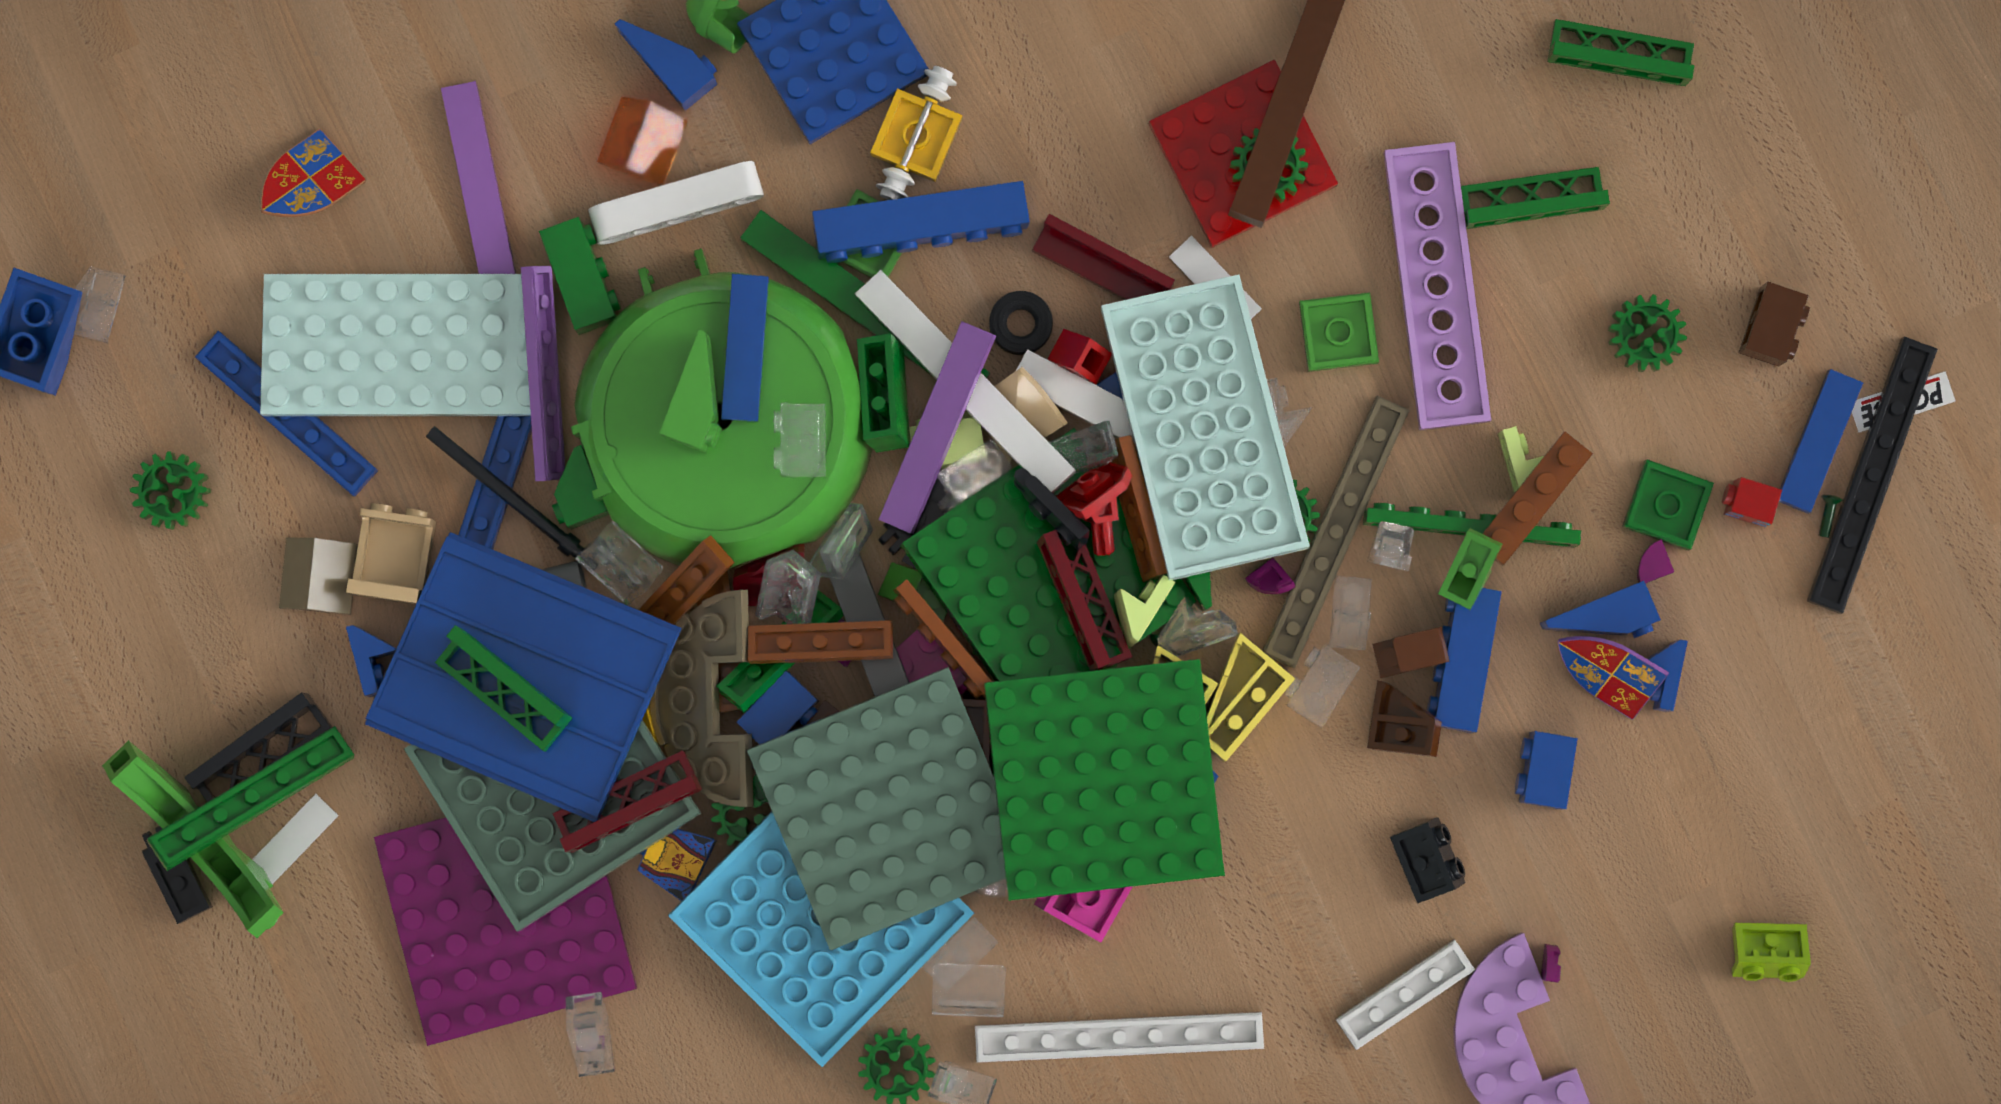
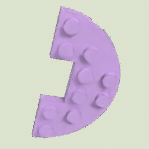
(1491, 1039)

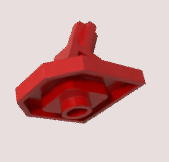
(1094, 501)

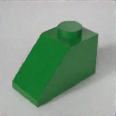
(574, 493)

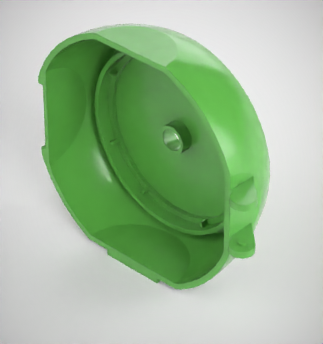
(680, 496)

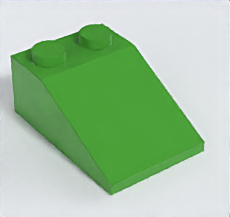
(694, 407)

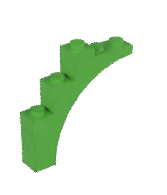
(230, 870)

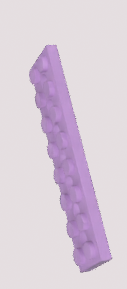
(1454, 268)

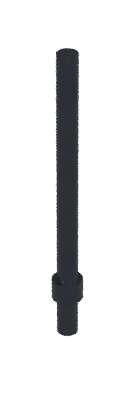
(568, 543)

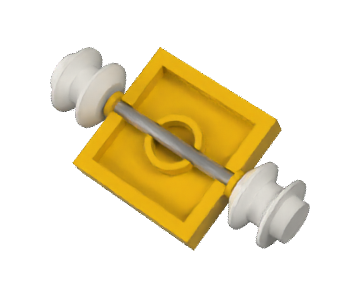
(916, 134)

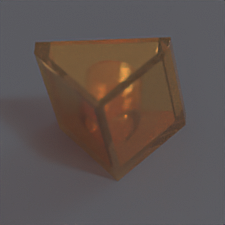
(642, 140)

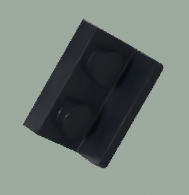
(1429, 860)

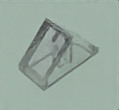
(1088, 447)

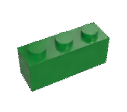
(580, 274)
(883, 393)

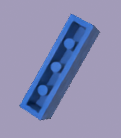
(1469, 650)

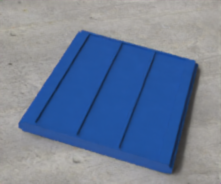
(562, 638)

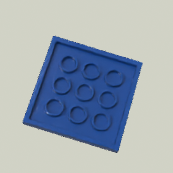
(832, 58)

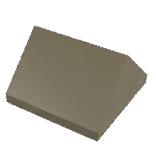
(317, 575)

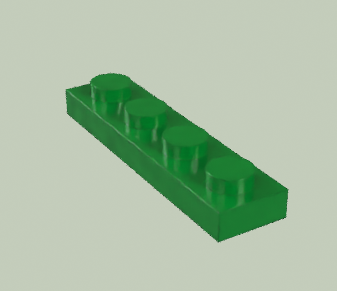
(751, 681)

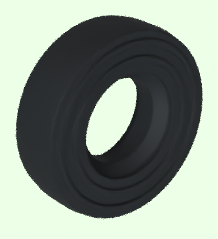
(1020, 301)

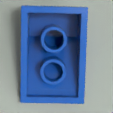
(36, 330)

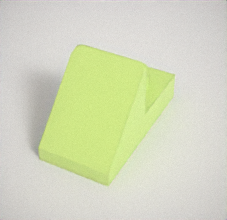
(1514, 450)
(1137, 615)

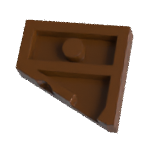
(1402, 724)

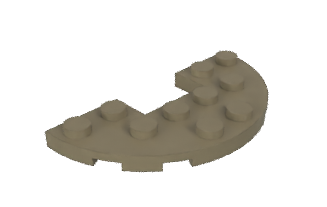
(687, 699)

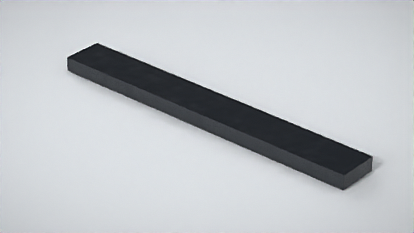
(1872, 475)

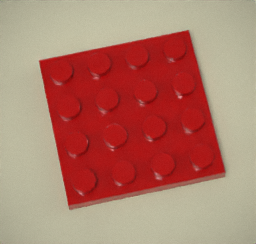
(1200, 147)

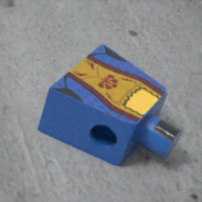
(677, 861)

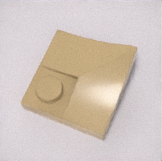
(1031, 402)

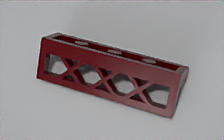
(1098, 261)
(1076, 602)
(638, 810)

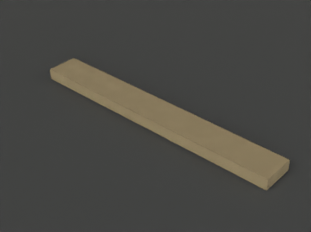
(1335, 531)

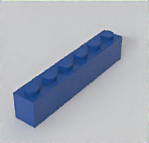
(920, 220)

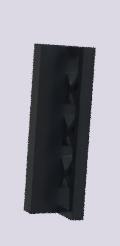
(253, 739)

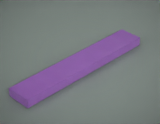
(478, 179)
(543, 372)
(937, 427)

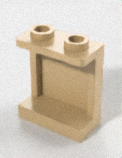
(392, 554)

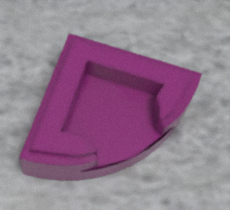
(1654, 563)
(1270, 579)
(1550, 969)

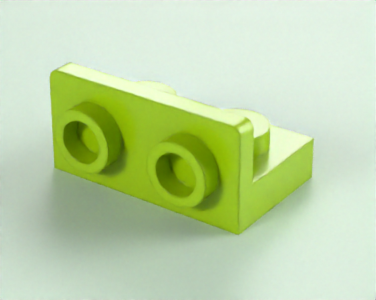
(1770, 951)

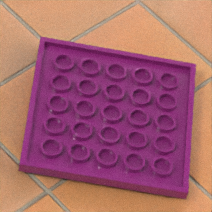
(468, 958)

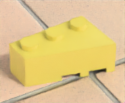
(1243, 696)

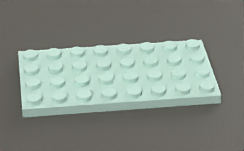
(394, 345)
(1204, 427)

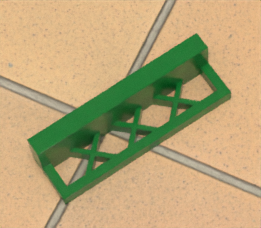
(1620, 61)
(1538, 207)
(509, 677)

